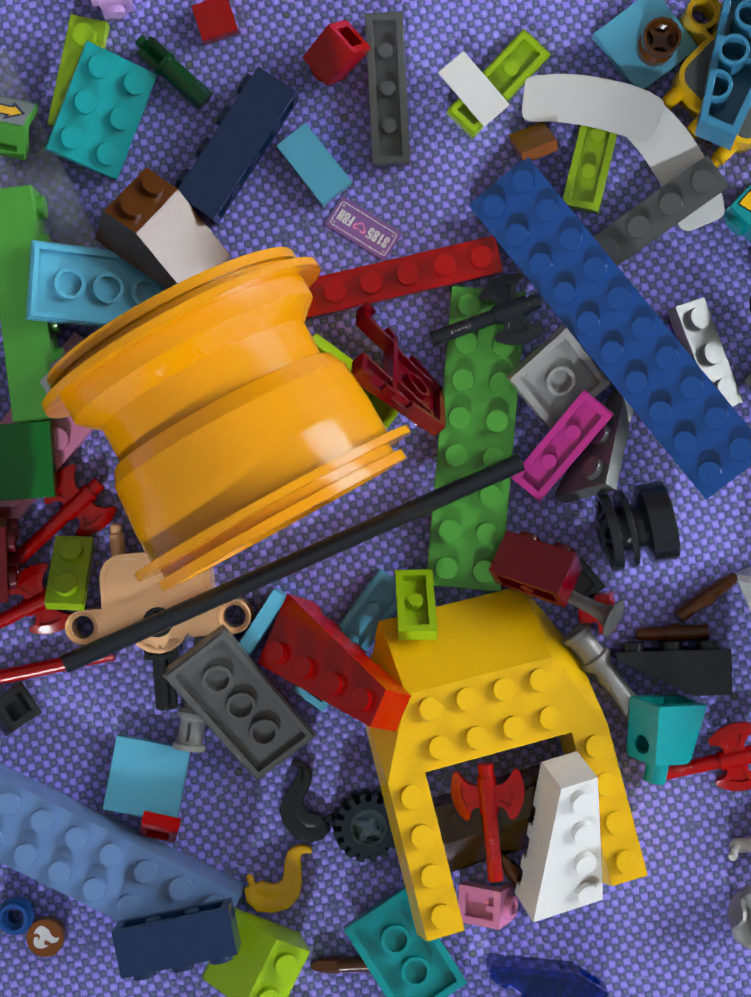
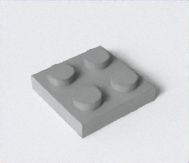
(556, 376)

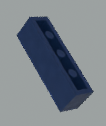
(237, 144)

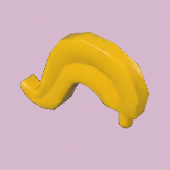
(279, 895)

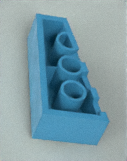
(728, 78)

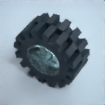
(363, 838)

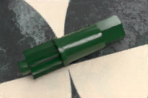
(173, 71)

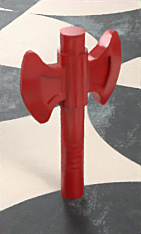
(76, 503)
(33, 589)
(733, 758)
(489, 796)

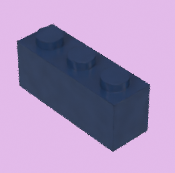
(176, 939)

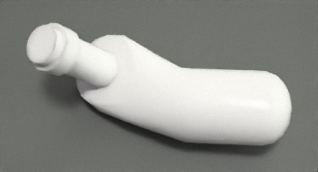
(739, 845)

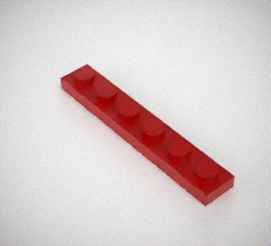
(405, 276)

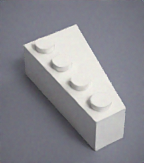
(564, 842)

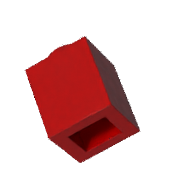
(336, 52)

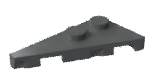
(601, 461)

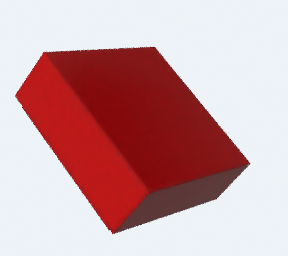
(215, 20)
(159, 826)

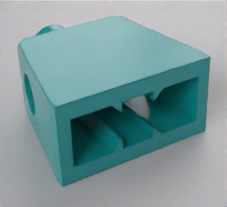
(663, 732)

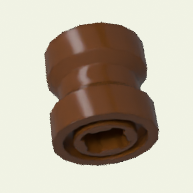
(665, 35)

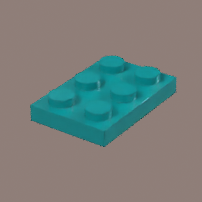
(100, 111)
(399, 957)

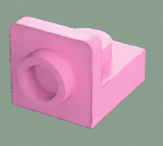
(487, 904)

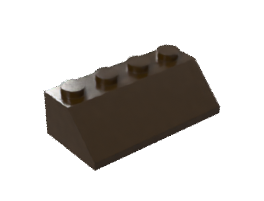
(465, 839)

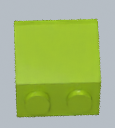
(265, 963)

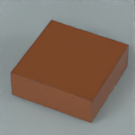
(533, 142)

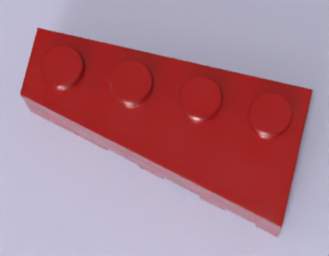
(327, 664)

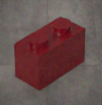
(536, 567)

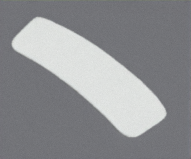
(592, 103)
(672, 153)

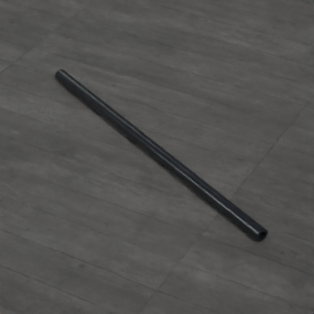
(292, 563)

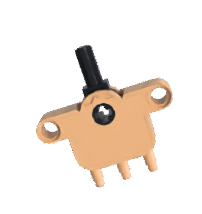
(129, 601)

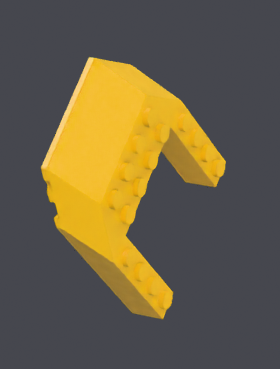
(476, 691)

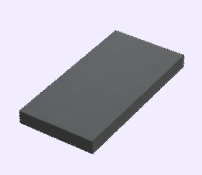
(239, 702)

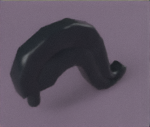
(295, 816)

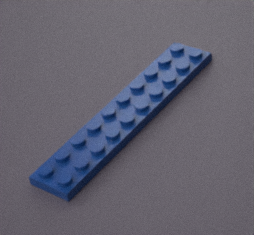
(616, 327)

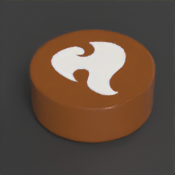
(46, 936)

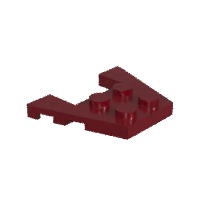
(401, 380)

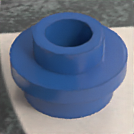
(11, 925)

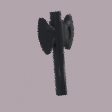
(507, 311)

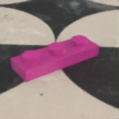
(563, 445)

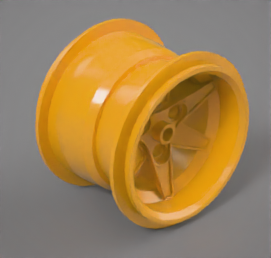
(222, 412)

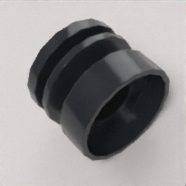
(630, 527)

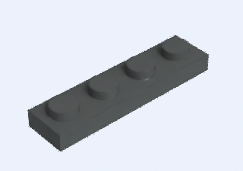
(387, 89)
(662, 210)

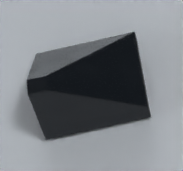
(16, 708)

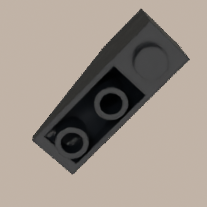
(694, 669)

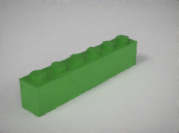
(27, 343)

